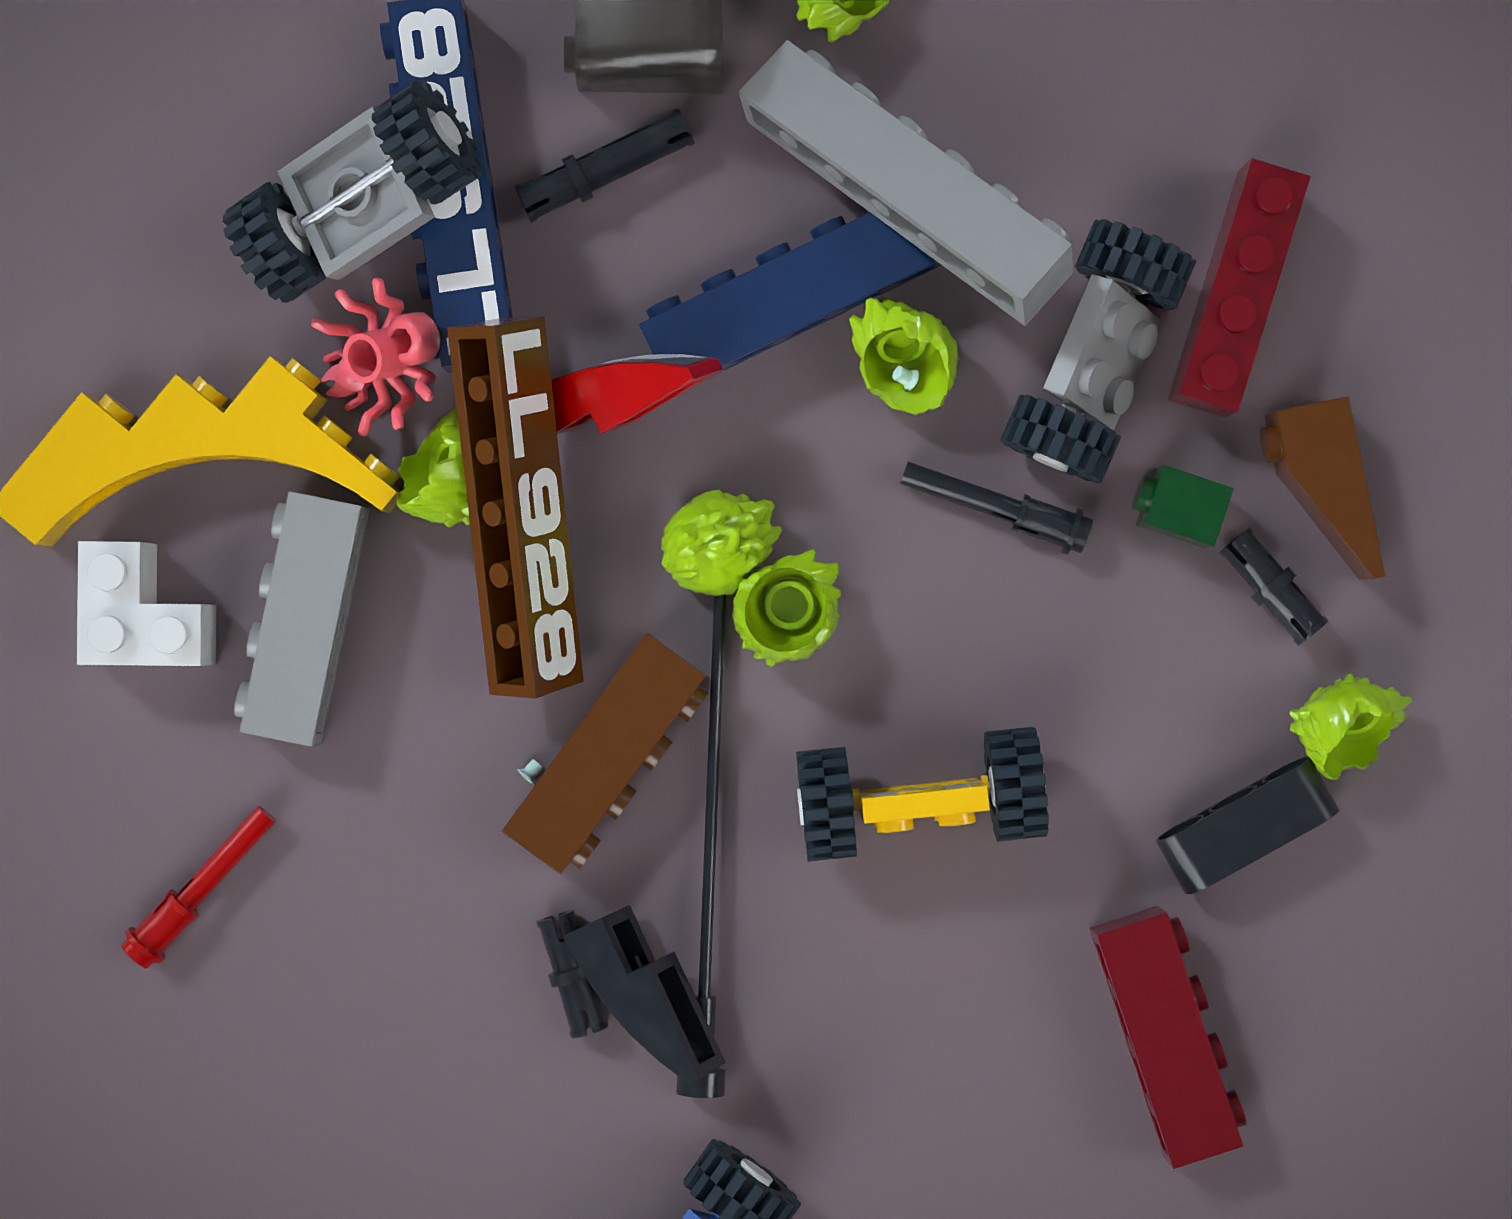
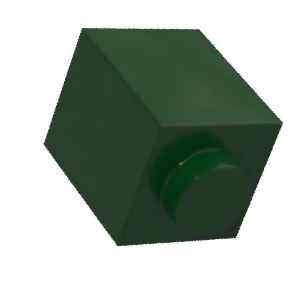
(1182, 505)

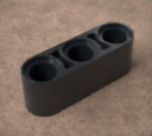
(1247, 825)

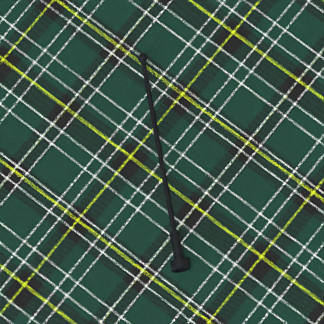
(713, 1083)

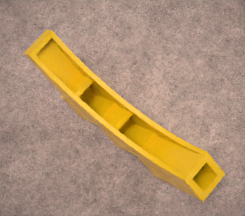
(99, 453)

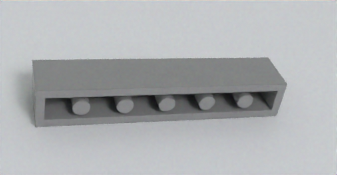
(908, 181)

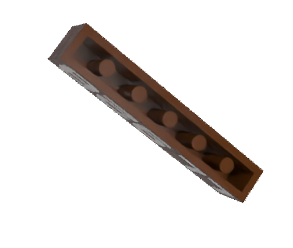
(516, 506)

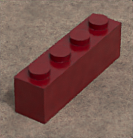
(1239, 288)
(1168, 1037)

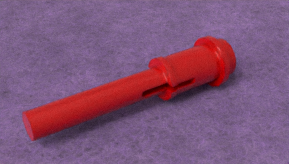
(178, 908)

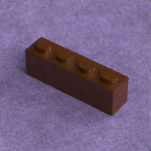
(604, 754)

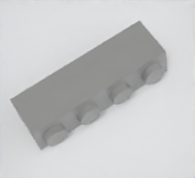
(303, 619)

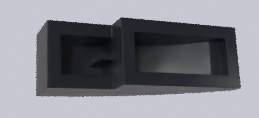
(646, 994)

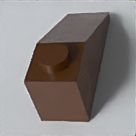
(1323, 469)

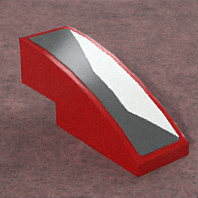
(626, 389)

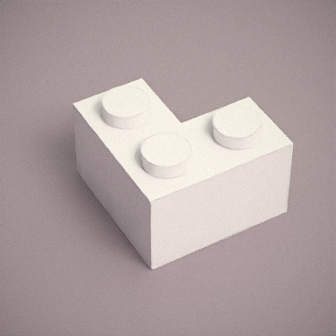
(121, 613)

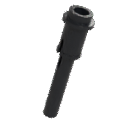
(1027, 515)

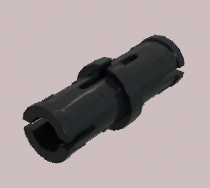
(1274, 586)
(568, 977)

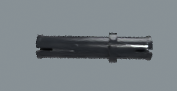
(604, 165)

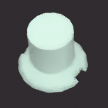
(906, 377)
(531, 771)

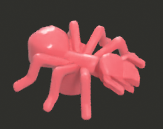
(381, 356)

